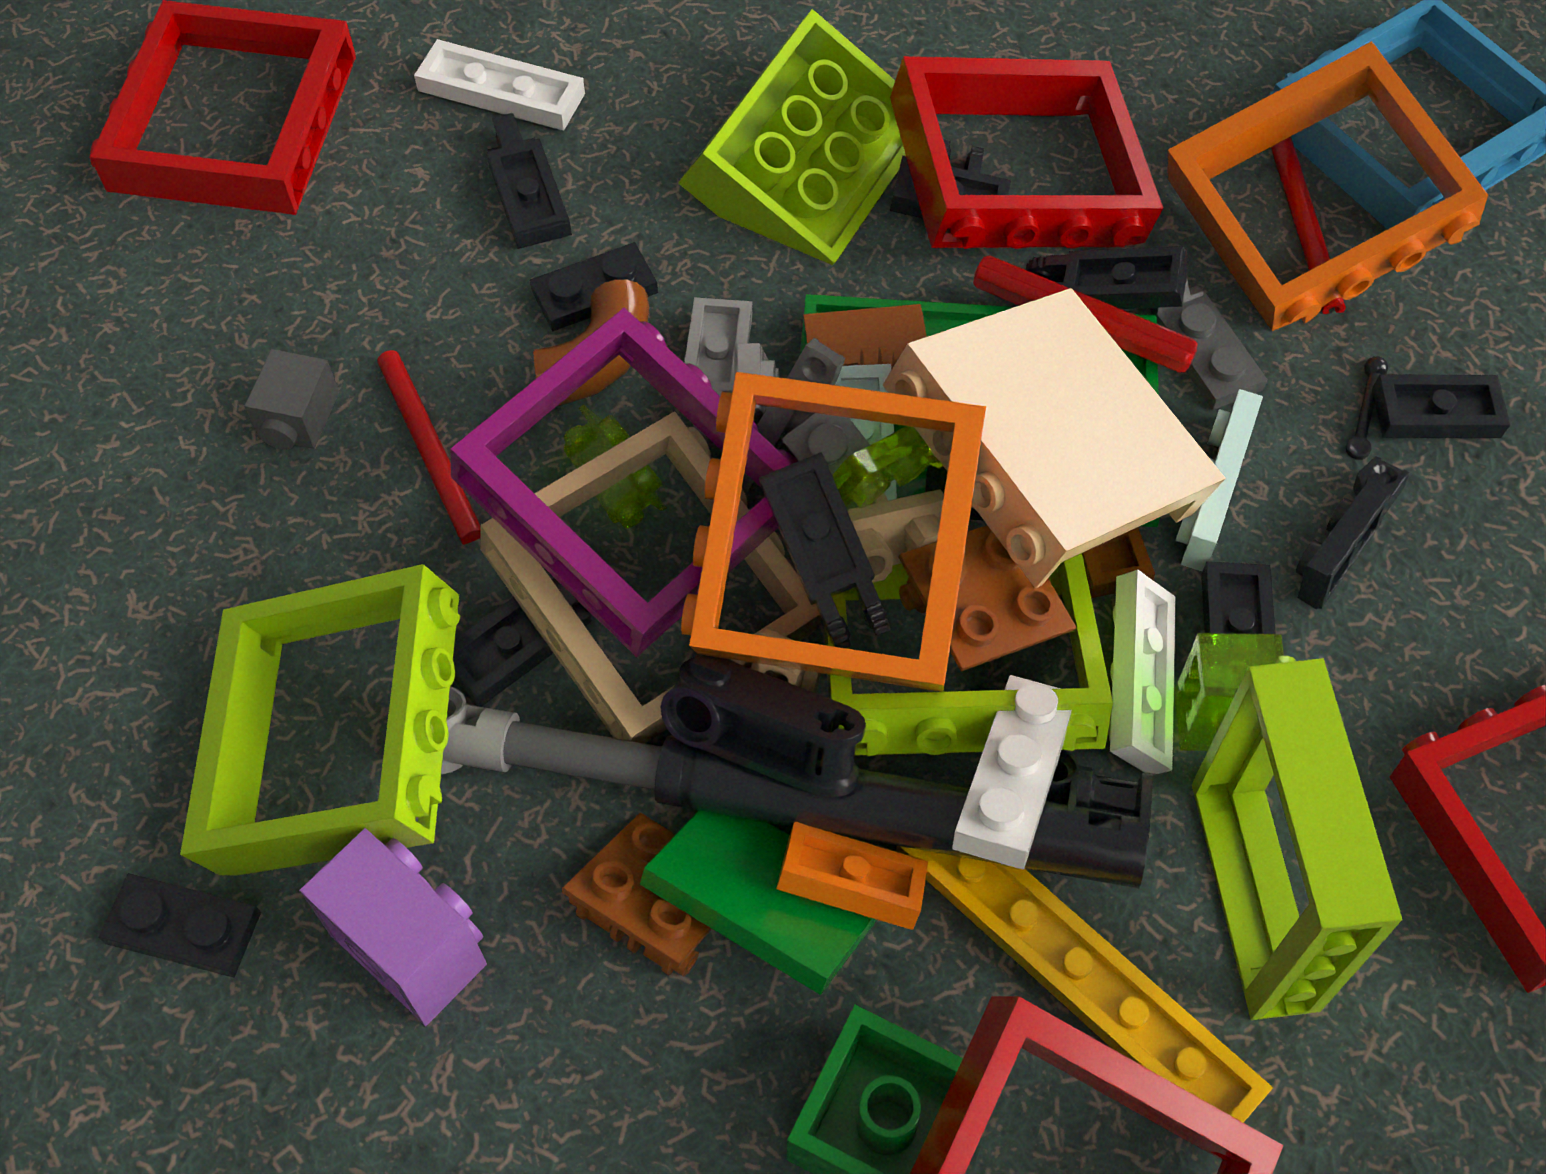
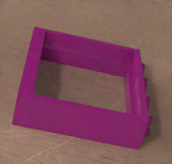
(553, 541)

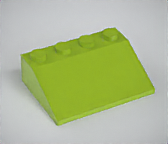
(804, 145)

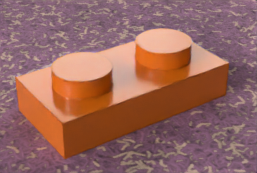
(853, 875)

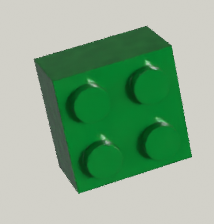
(872, 1100)

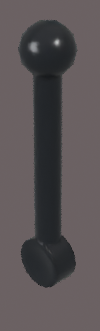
(1358, 446)

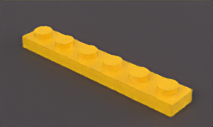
(1094, 980)

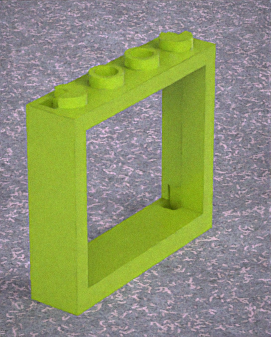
(239, 707)
(963, 719)
(1292, 728)

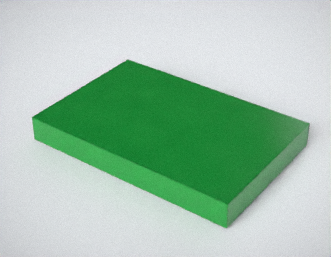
(728, 877)

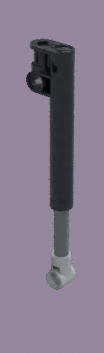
(1086, 829)

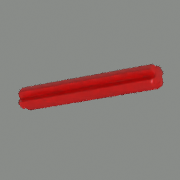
(1126, 329)

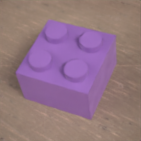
(397, 924)

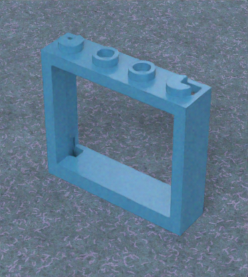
(1472, 60)

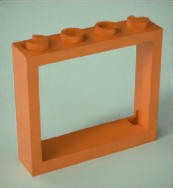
(1289, 112)
(724, 486)

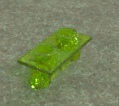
(627, 497)

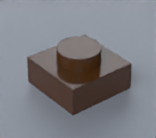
(1114, 559)

